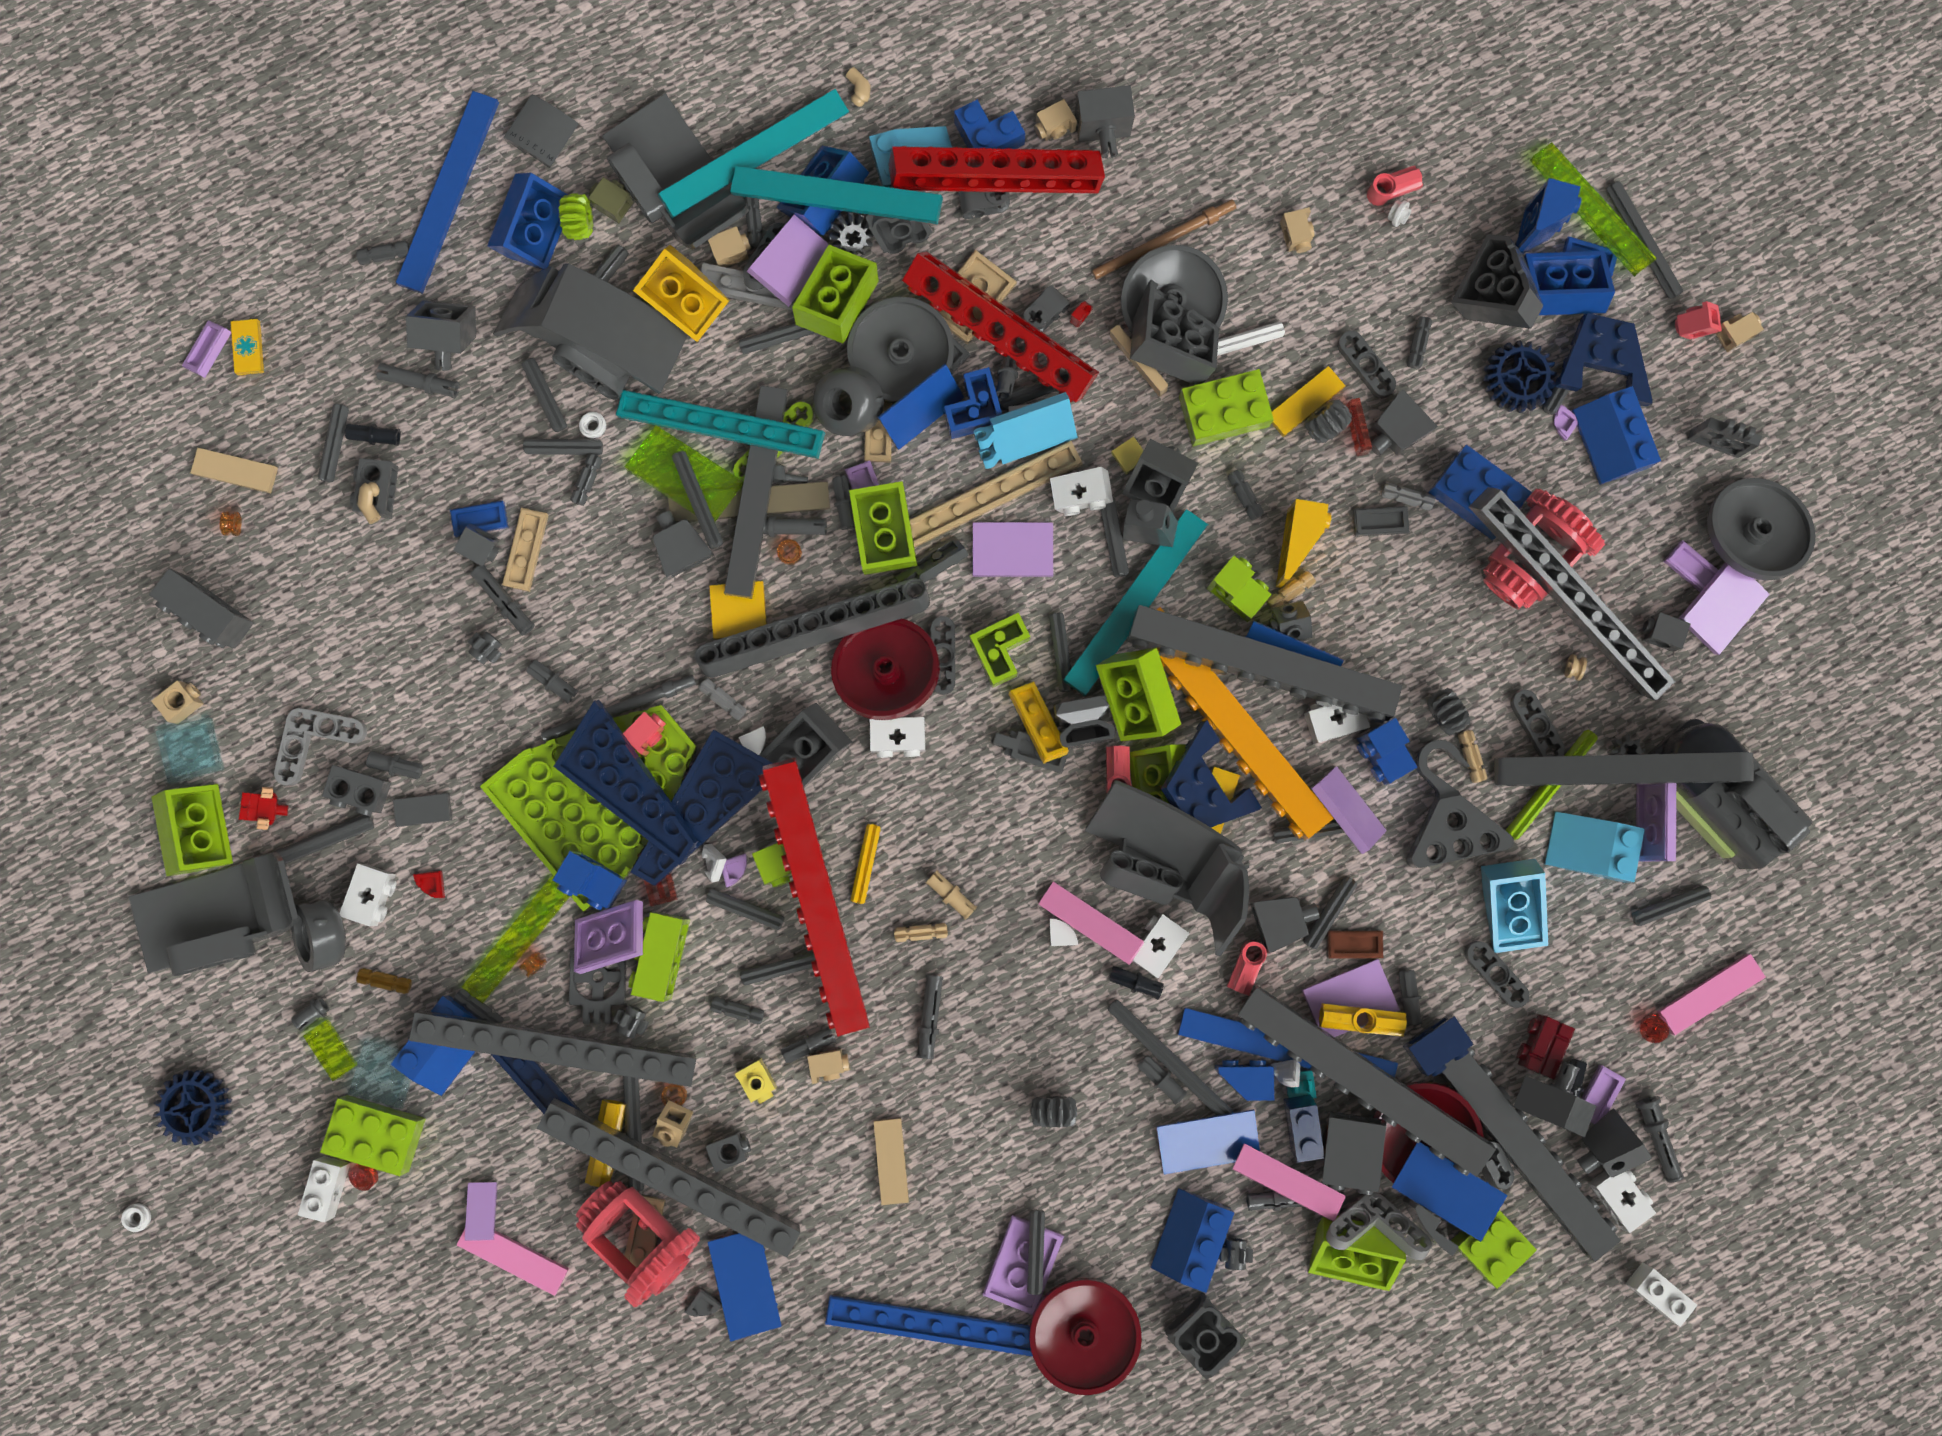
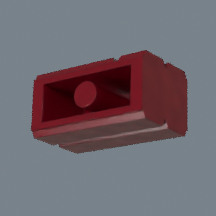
(1545, 1046)

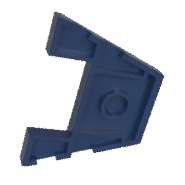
(1608, 347)
(1195, 789)

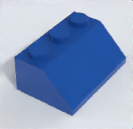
(827, 164)
(1547, 213)
(528, 221)
(1572, 281)
(1616, 435)
(430, 1064)
(1192, 1240)

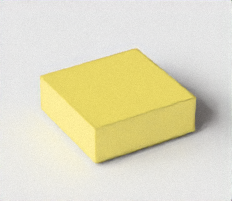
(1128, 454)

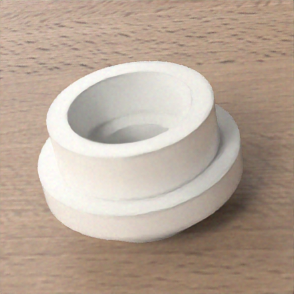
(1399, 213)
(587, 419)
(128, 1221)

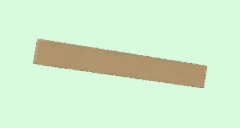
(994, 493)

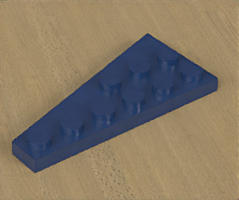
(614, 774)
(711, 794)

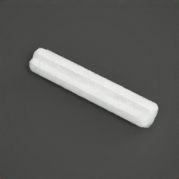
(1250, 338)

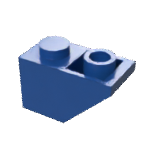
(1250, 1081)

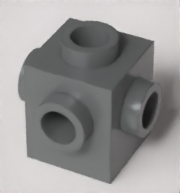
(1292, 620)

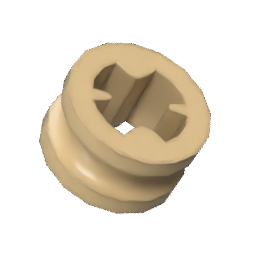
(1575, 667)

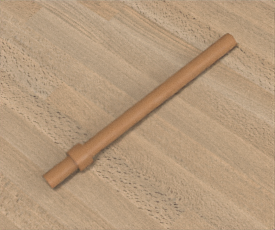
(1208, 217)

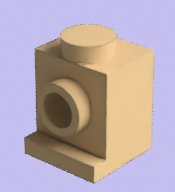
(1055, 121)
(1297, 230)
(1739, 330)
(828, 1065)
(668, 1131)

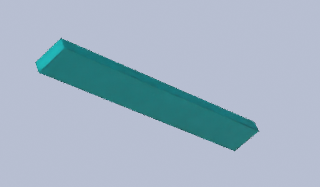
(753, 153)
(837, 195)
(720, 424)
(1141, 592)

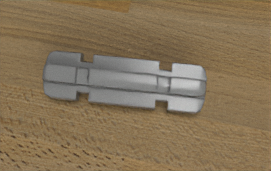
(1408, 496)
(722, 699)

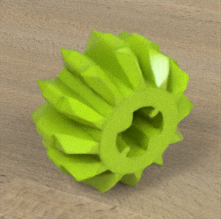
(576, 216)

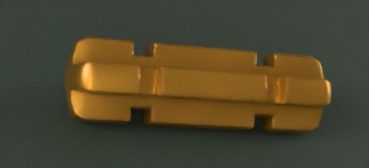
(384, 981)

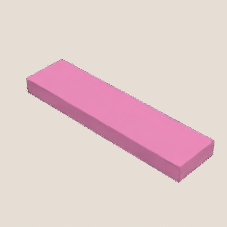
(1091, 923)
(1711, 994)
(1289, 1182)
(518, 1261)

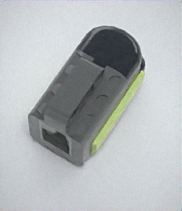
(1737, 819)

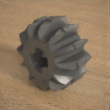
(849, 226)
(1328, 421)
(1448, 711)
(1054, 1111)

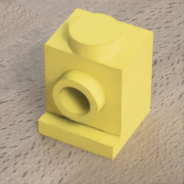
(756, 1071)

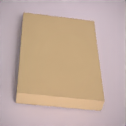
(986, 277)

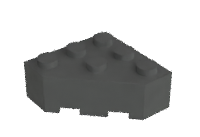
(1499, 286)

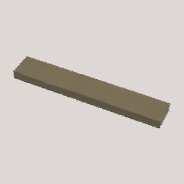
(782, 500)

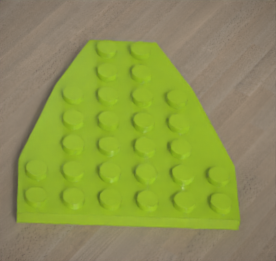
(562, 817)

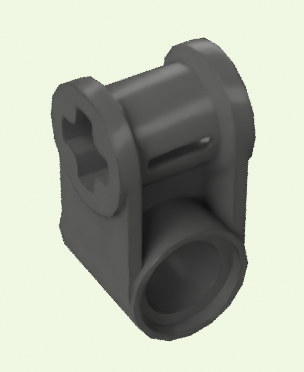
(982, 203)
(1046, 308)

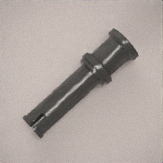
(1660, 1124)

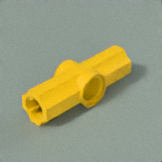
(1379, 1021)
(611, 1114)

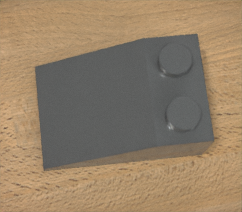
(812, 740)

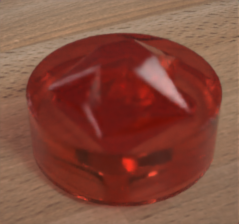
(1654, 1028)
(363, 1177)

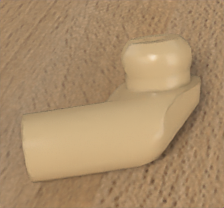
(861, 89)
(365, 501)

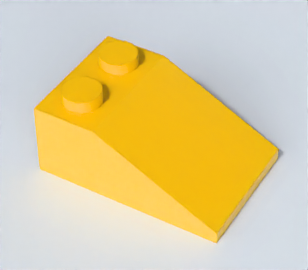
(681, 293)
(1302, 529)

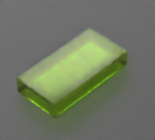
(330, 1050)

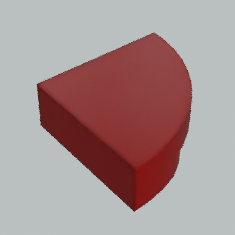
(1080, 314)
(431, 883)

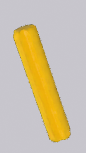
(865, 863)

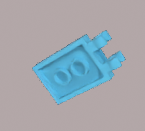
(1026, 431)

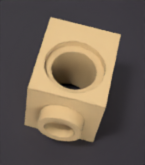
(729, 247)
(167, 701)

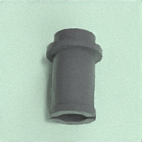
(311, 1013)

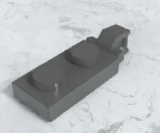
(935, 561)
(1021, 748)

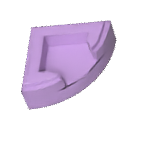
(1565, 422)
(734, 869)

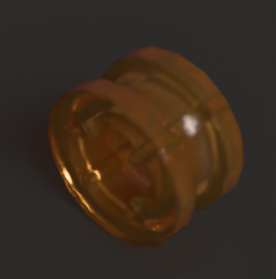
(230, 523)
(780, 552)
(532, 964)
(682, 1093)

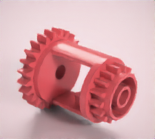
(1563, 524)
(661, 1266)

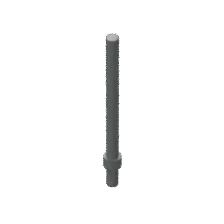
(667, 689)

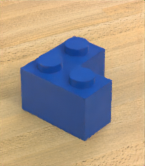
(980, 133)
(978, 409)
(1387, 751)
(588, 877)

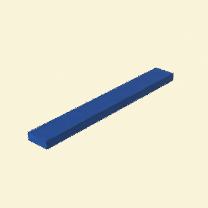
(447, 192)
(1239, 1037)
(928, 1325)

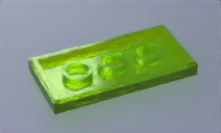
(656, 467)

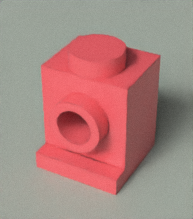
(1699, 321)
(645, 732)

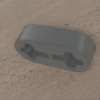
(1498, 1162)

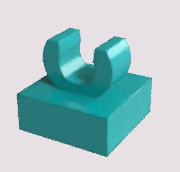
(1306, 1085)

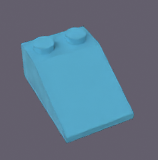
(882, 144)
(1594, 847)
(1515, 905)

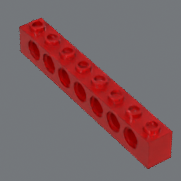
(995, 170)
(949, 281)

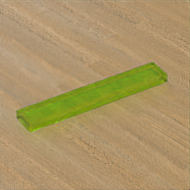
(1596, 211)
(515, 941)

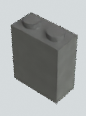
(1354, 1152)

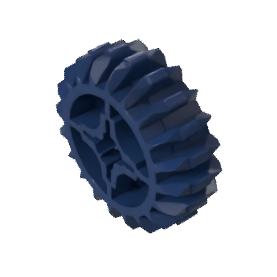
(1521, 356)
(194, 1118)

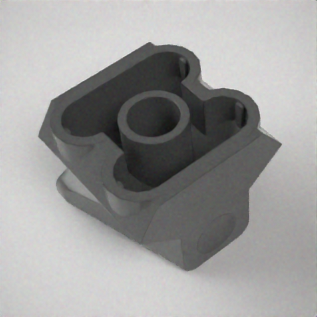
(895, 233)
(1083, 722)
(1205, 1336)

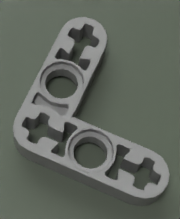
(304, 734)
(1373, 1217)

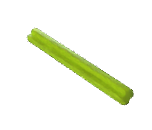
(1546, 792)

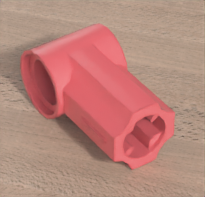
(1395, 185)
(1117, 765)
(1246, 970)

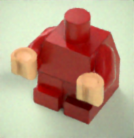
(261, 808)

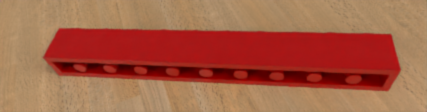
(815, 896)

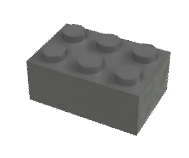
(200, 610)

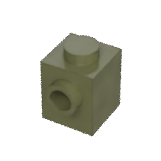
(610, 199)

